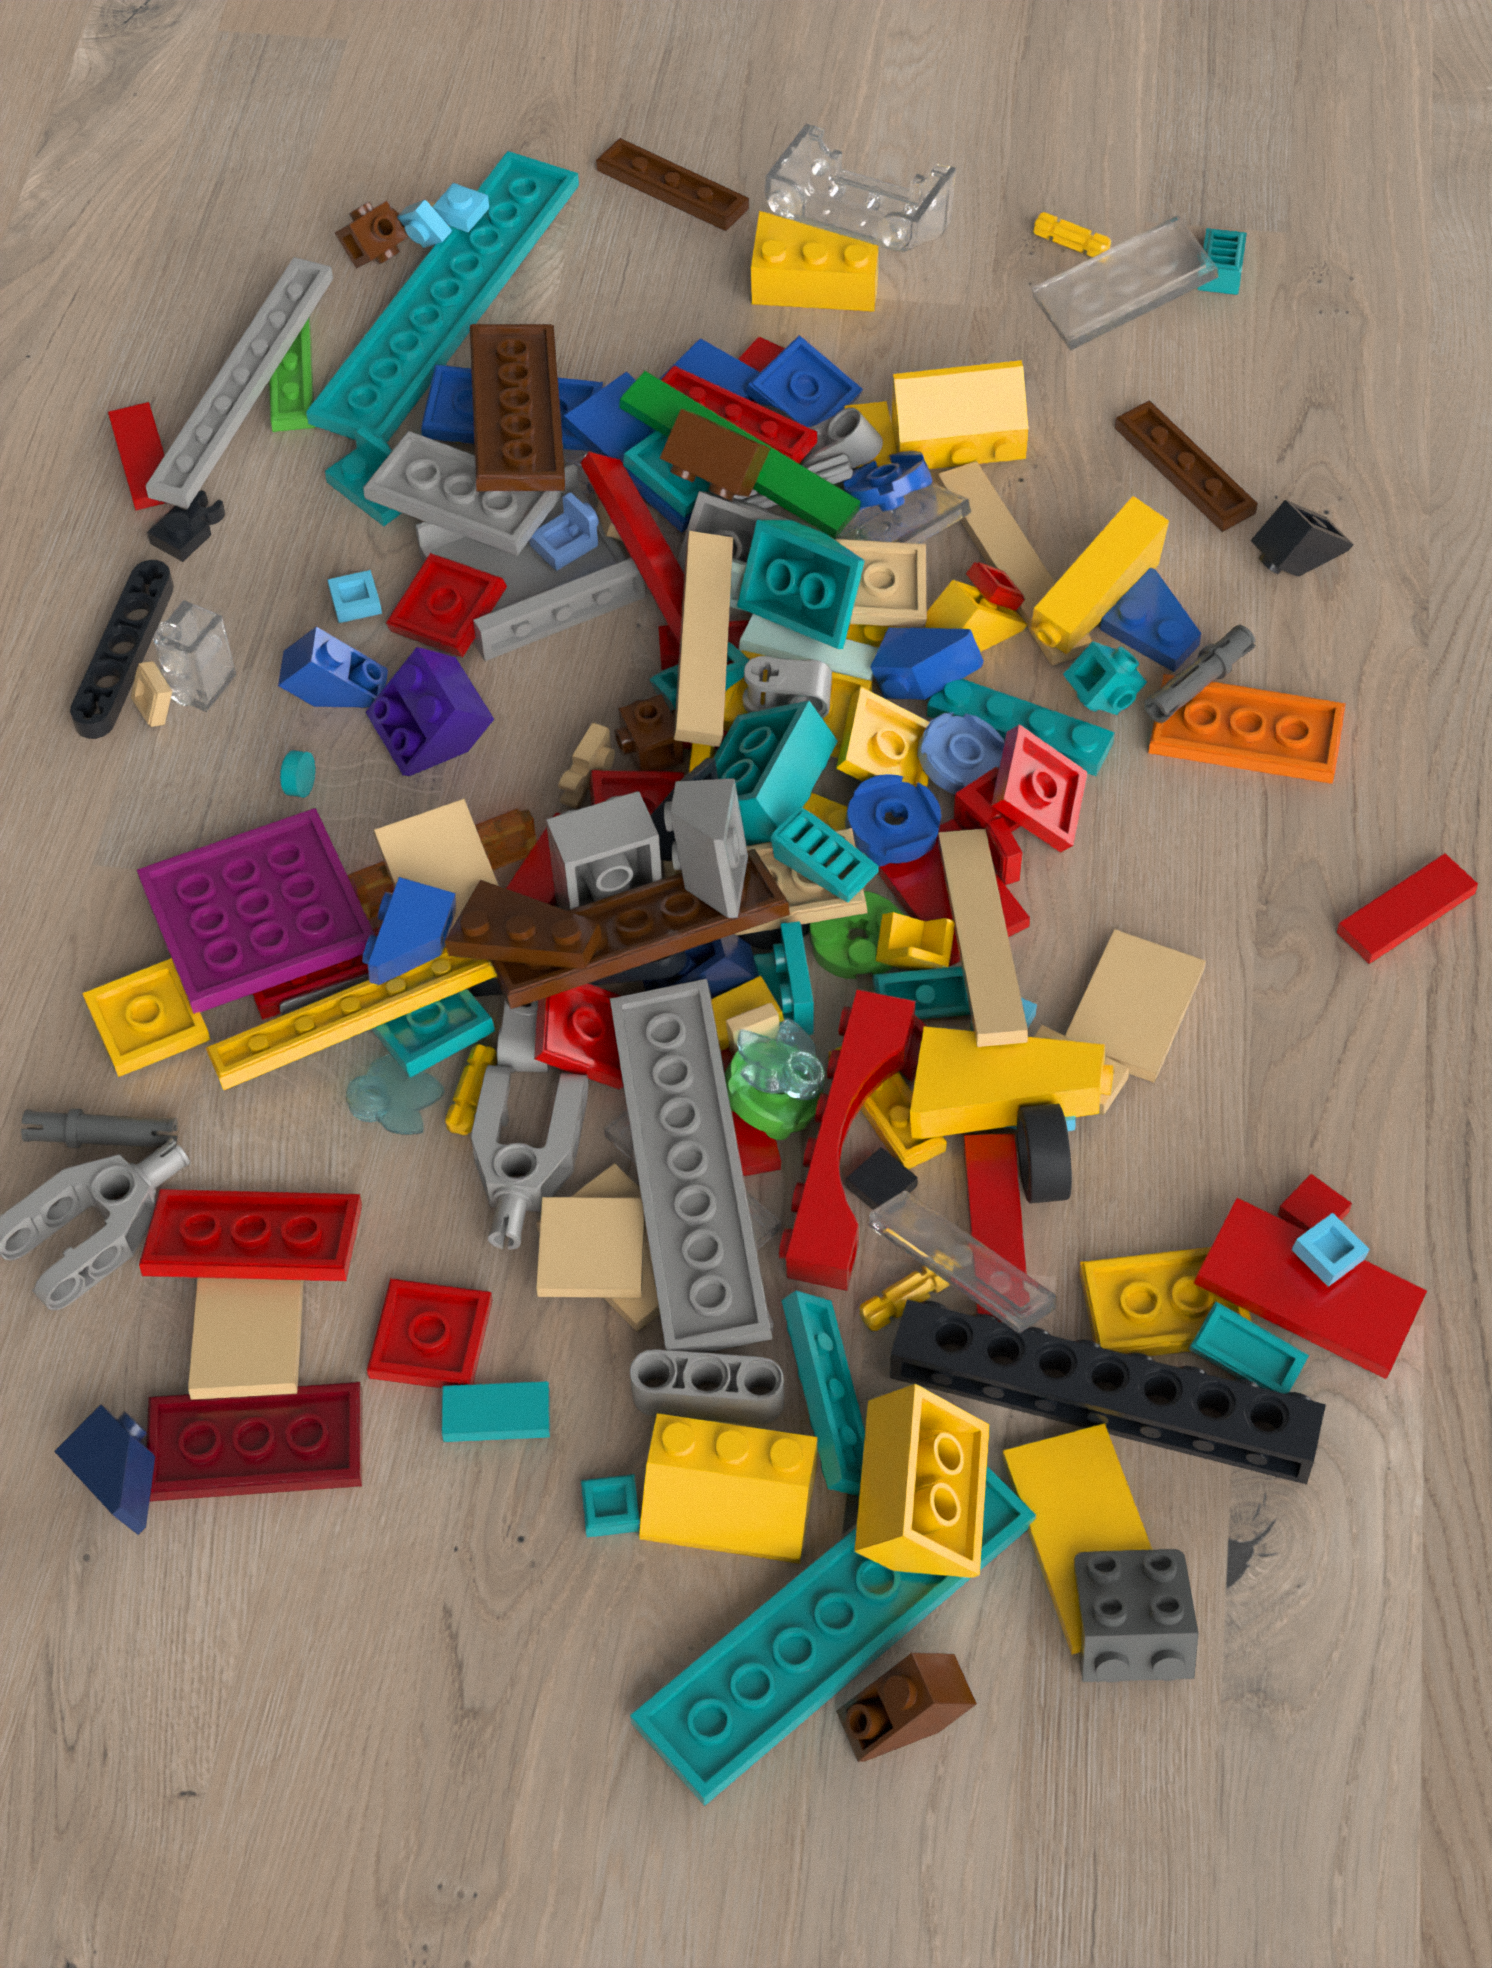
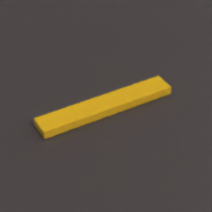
(341, 1017)

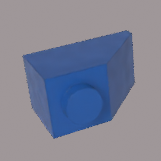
(923, 660)

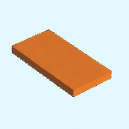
(1254, 731)

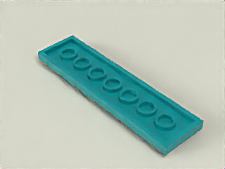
(800, 1653)

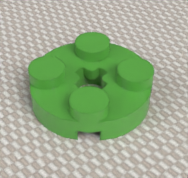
(847, 956)
(772, 1113)

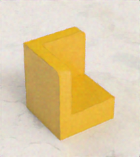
(914, 943)

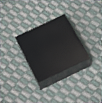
(880, 1179)

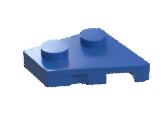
(1153, 622)

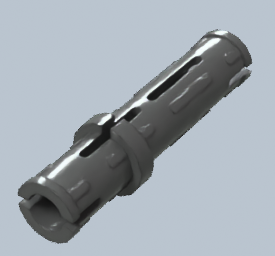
(1212, 663)
(83, 1128)

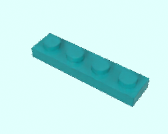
(1074, 738)
(827, 1389)

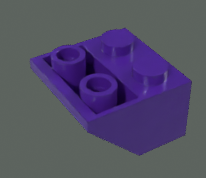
(428, 712)

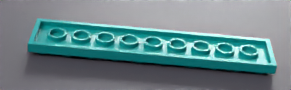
(442, 300)

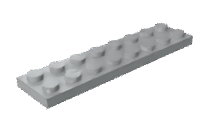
(689, 1170)

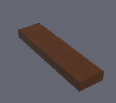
(672, 184)
(1186, 466)

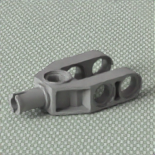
(543, 1168)
(76, 1190)

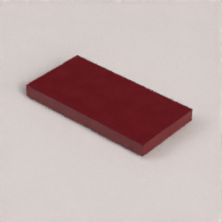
(256, 1442)

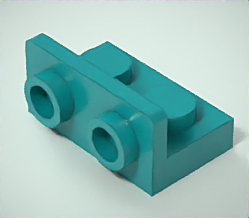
(356, 469)
(788, 976)

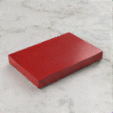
(924, 894)

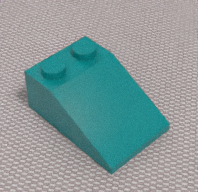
(801, 580)

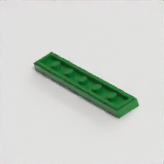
(780, 477)

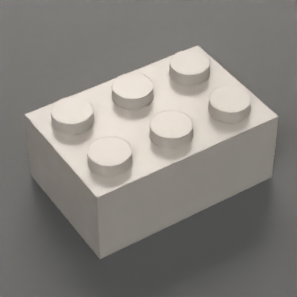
(603, 850)

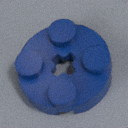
(889, 482)
(888, 842)

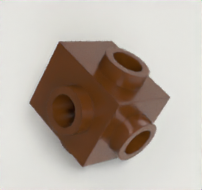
(372, 234)
(648, 735)

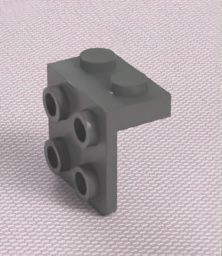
(1136, 1616)

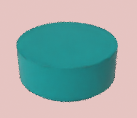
(297, 773)

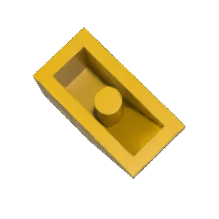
(966, 608)

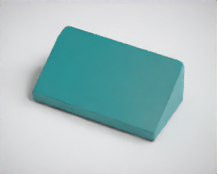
(935, 991)

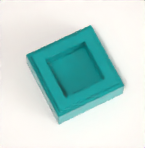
(610, 1505)

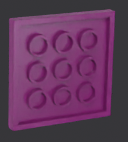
(255, 910)

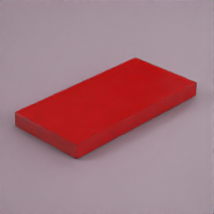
(251, 1235)
(1356, 1317)

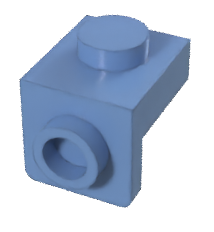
(568, 534)

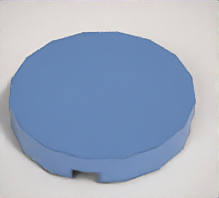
(959, 750)

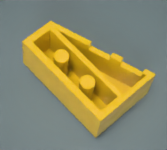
(811, 267)

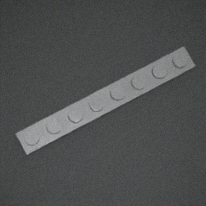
(239, 383)

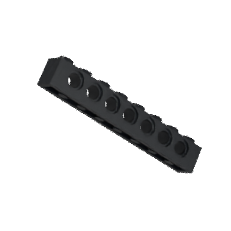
(1125, 1411)

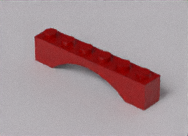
(825, 1230)

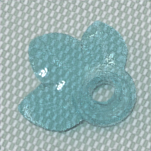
(783, 1062)
(392, 1096)

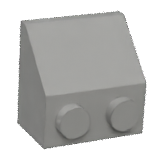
(726, 518)
(709, 841)

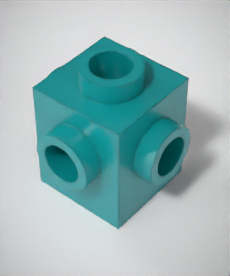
(1105, 678)

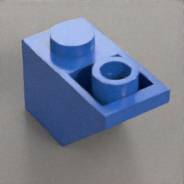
(330, 672)
(412, 929)

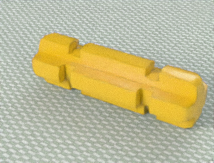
(1070, 235)
(466, 1097)
(914, 1287)

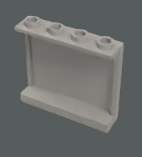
(536, 595)

